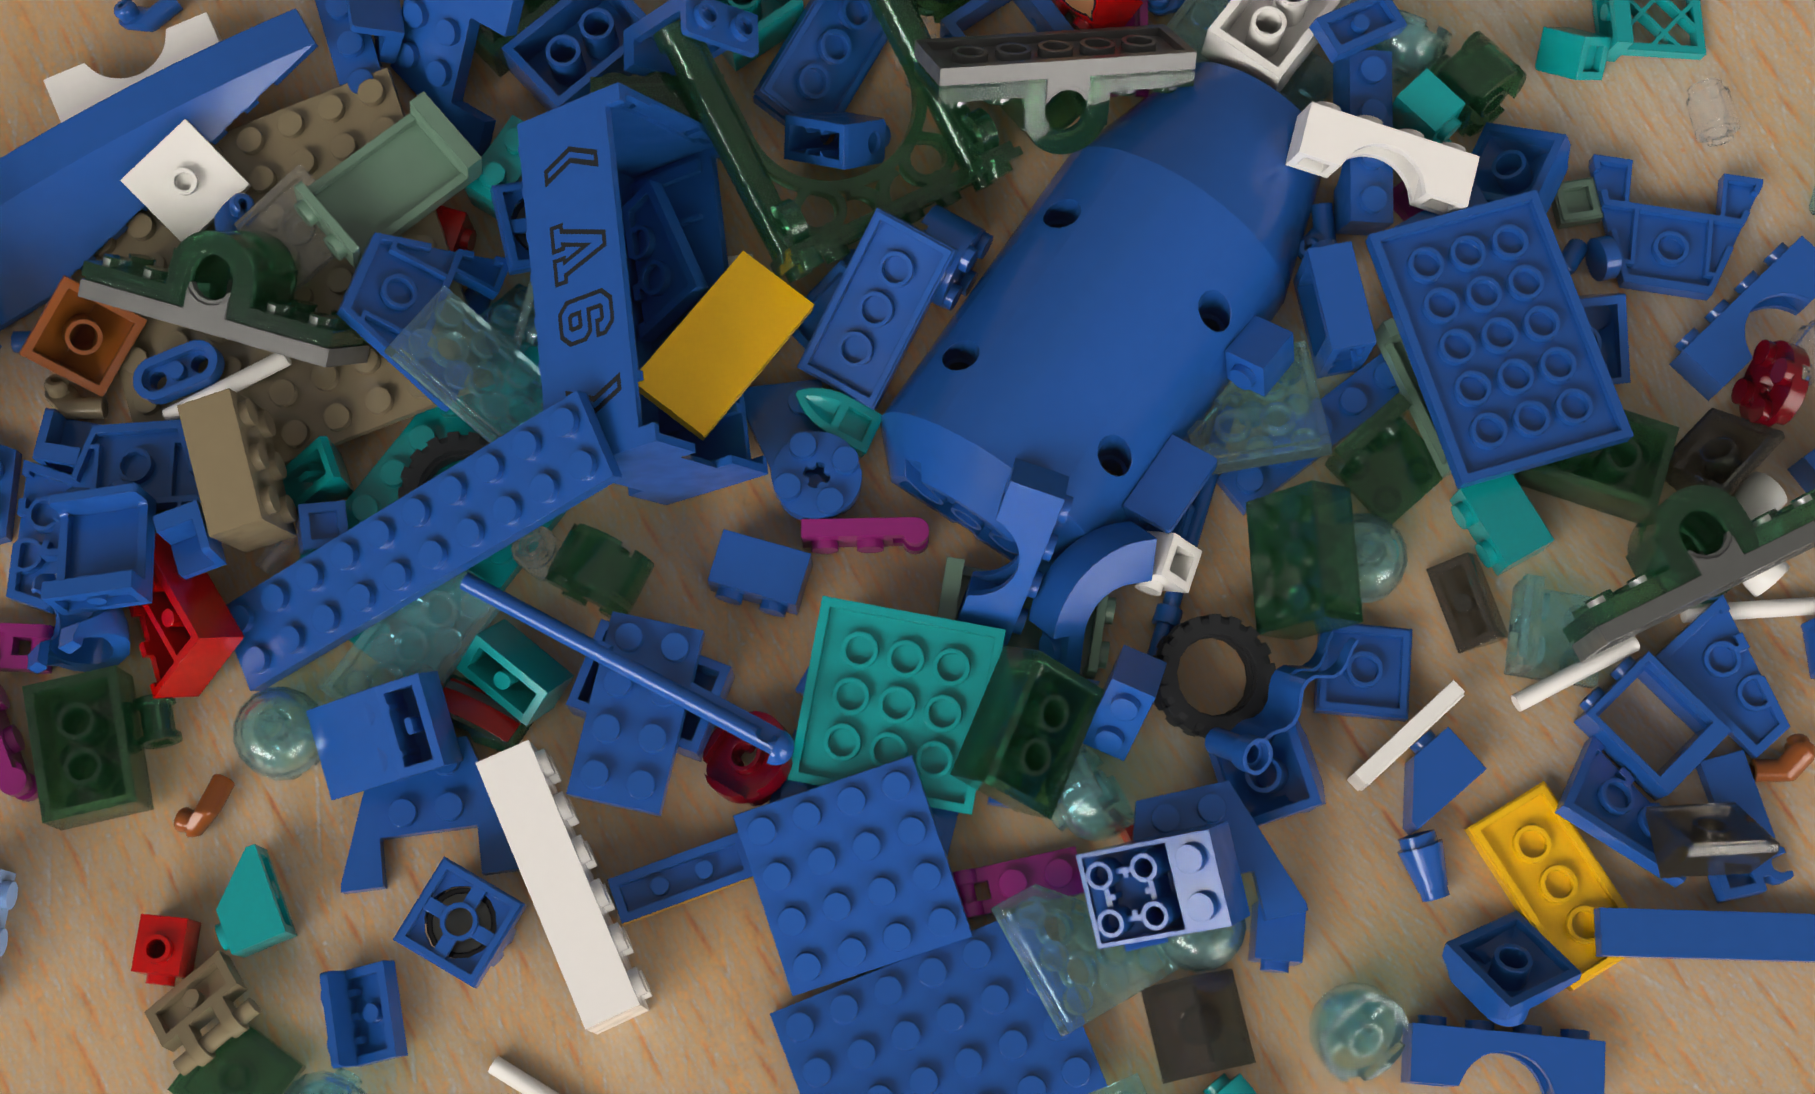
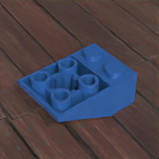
(384, 734)
(1163, 886)

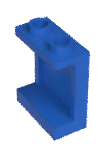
(708, 21)
(103, 549)

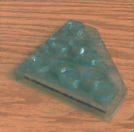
(1267, 430)
(1062, 960)

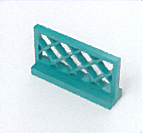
(1614, 20)

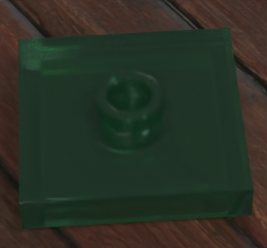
(243, 1067)

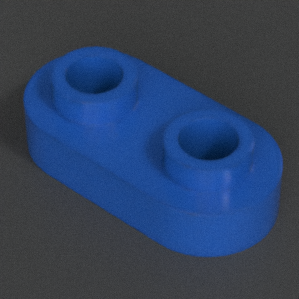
(181, 369)

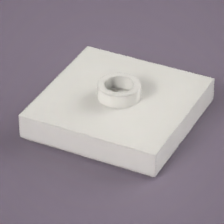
(185, 181)

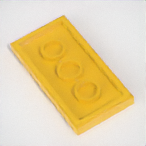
(723, 345)
(1548, 875)

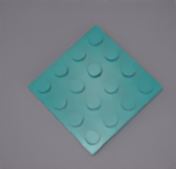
(889, 690)

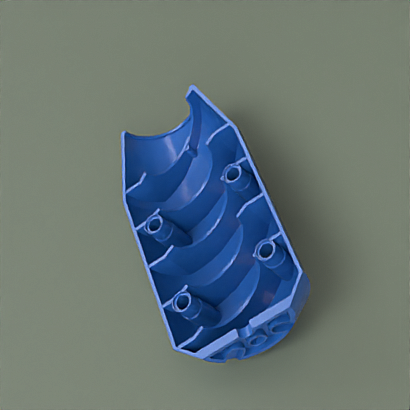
(1109, 309)

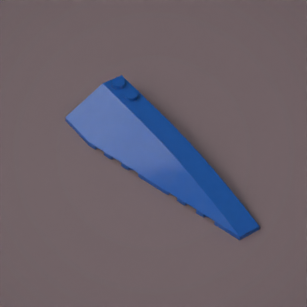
(65, 185)

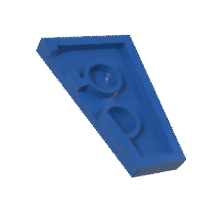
(35, 526)

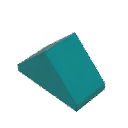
(318, 474)

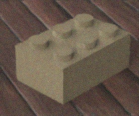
(238, 471)

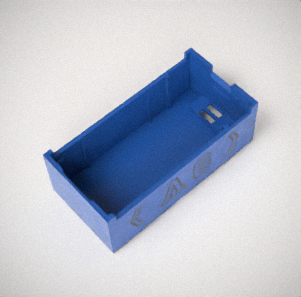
(576, 178)

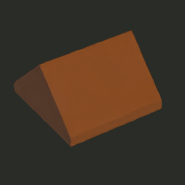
(82, 338)

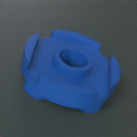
(805, 453)

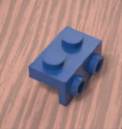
(363, 1015)

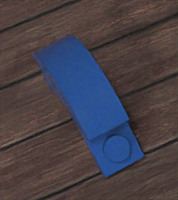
(1081, 579)

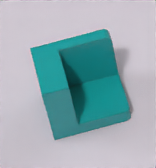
(1572, 53)

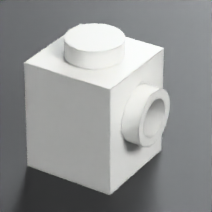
(1173, 565)

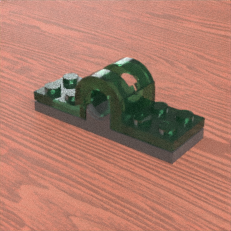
(1055, 75)
(229, 288)
(1676, 579)

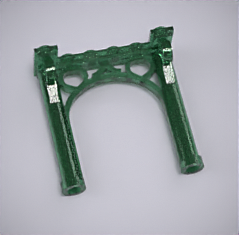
(793, 244)

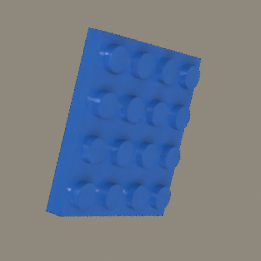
(853, 875)

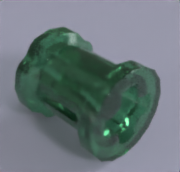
(157, 722)

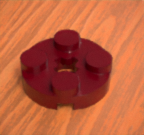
(1772, 383)
(738, 782)

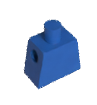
(857, 139)

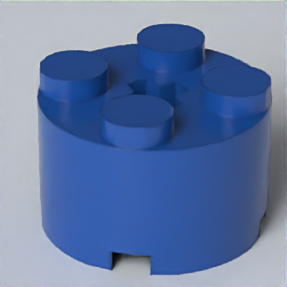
(971, 243)

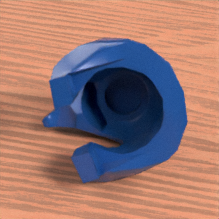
(82, 639)

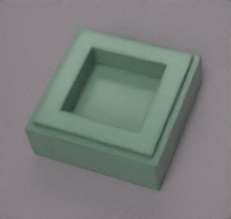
(1577, 204)

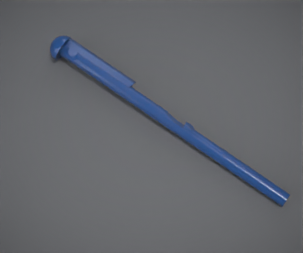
(695, 699)

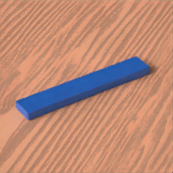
(1704, 935)

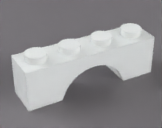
(82, 87)
(1434, 173)

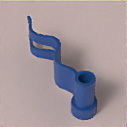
(1248, 741)

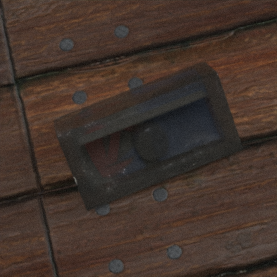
(1467, 602)

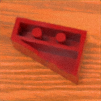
(184, 628)

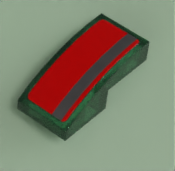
(481, 715)

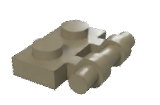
(193, 1004)

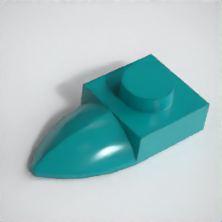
(840, 416)

